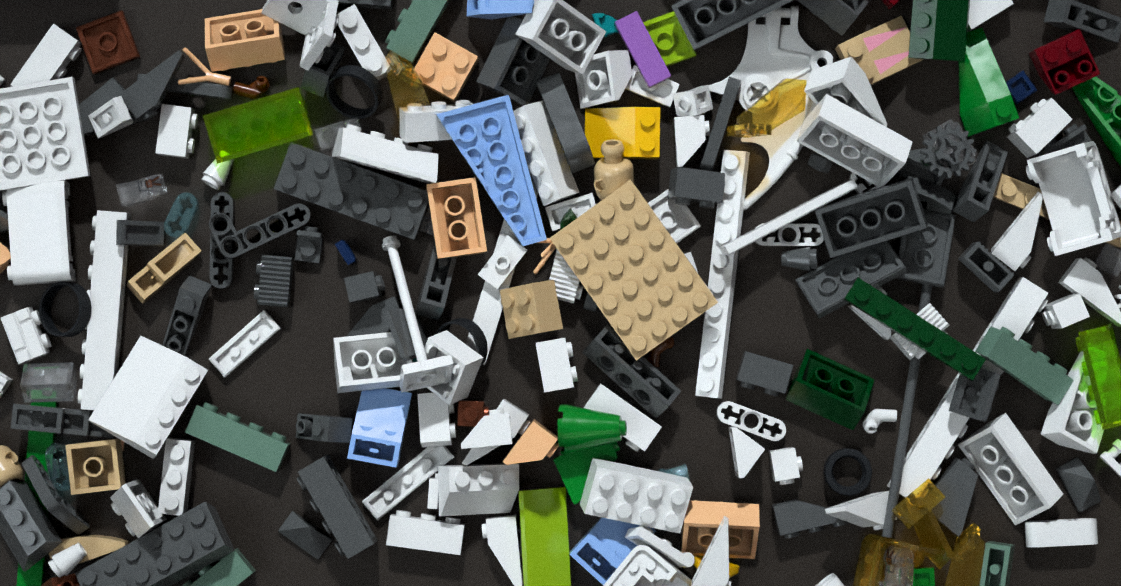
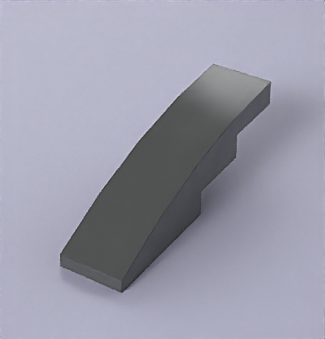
(55, 420)

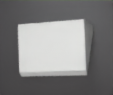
(744, 451)

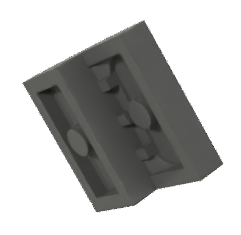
(401, 334)

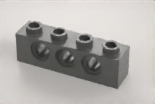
(635, 377)

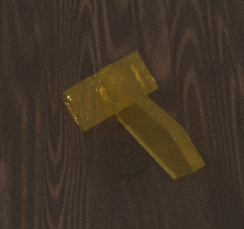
(404, 83)
(771, 110)
(917, 512)
(967, 559)

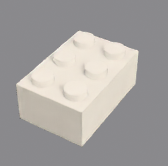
(561, 34)

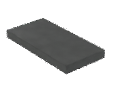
(831, 282)

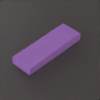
(642, 49)

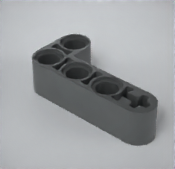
(565, 123)
(261, 226)

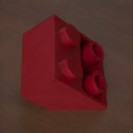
(1064, 62)

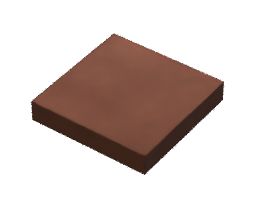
(108, 42)

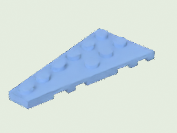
(493, 149)

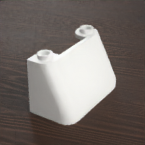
(1075, 197)
(39, 233)
(647, 568)

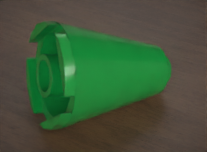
(588, 429)

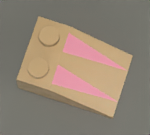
(880, 50)

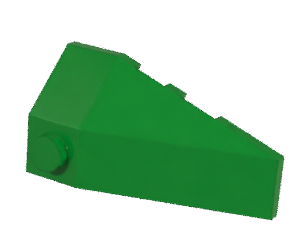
(982, 88)
(1104, 111)

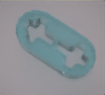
(175, 212)
(53, 466)

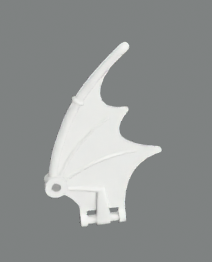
(778, 54)

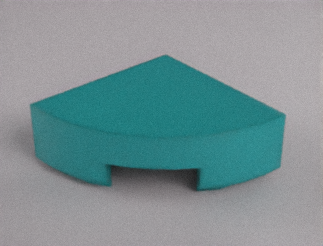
(605, 22)

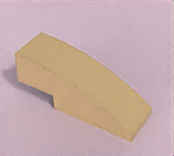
(163, 268)
(93, 544)

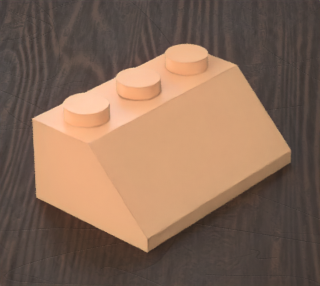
(243, 40)
(456, 218)
(532, 445)
(704, 519)

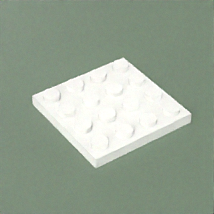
(41, 134)

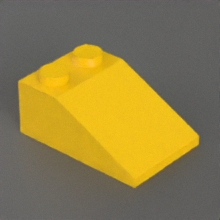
(634, 126)

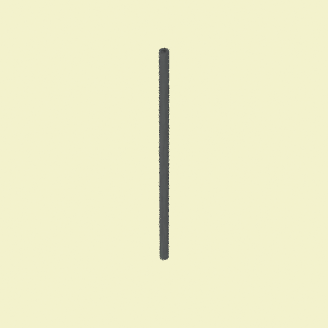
(904, 429)

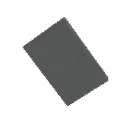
(928, 250)

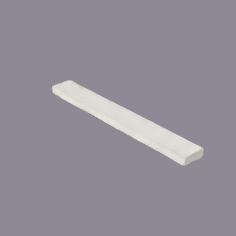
(489, 304)

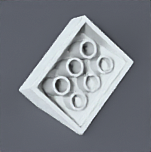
(148, 396)

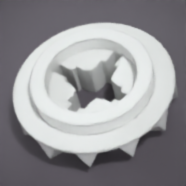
(755, 81)

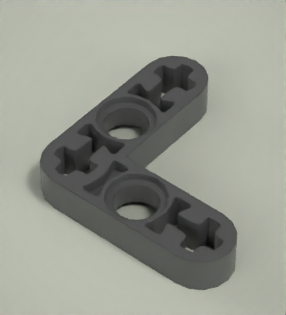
(50, 498)

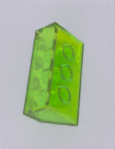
(258, 125)
(1104, 370)

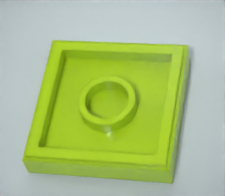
(670, 39)

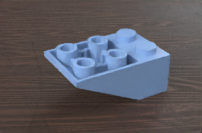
(498, 8)
(380, 426)
(604, 548)

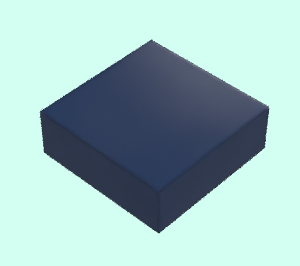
(1020, 87)
(346, 252)

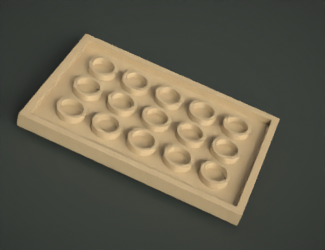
(633, 270)

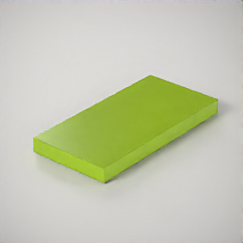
(544, 537)

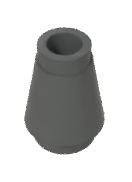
(800, 258)

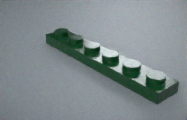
(914, 329)

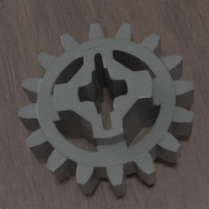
(953, 161)

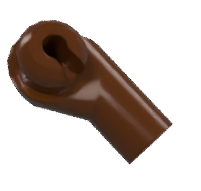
(253, 90)
(654, 354)

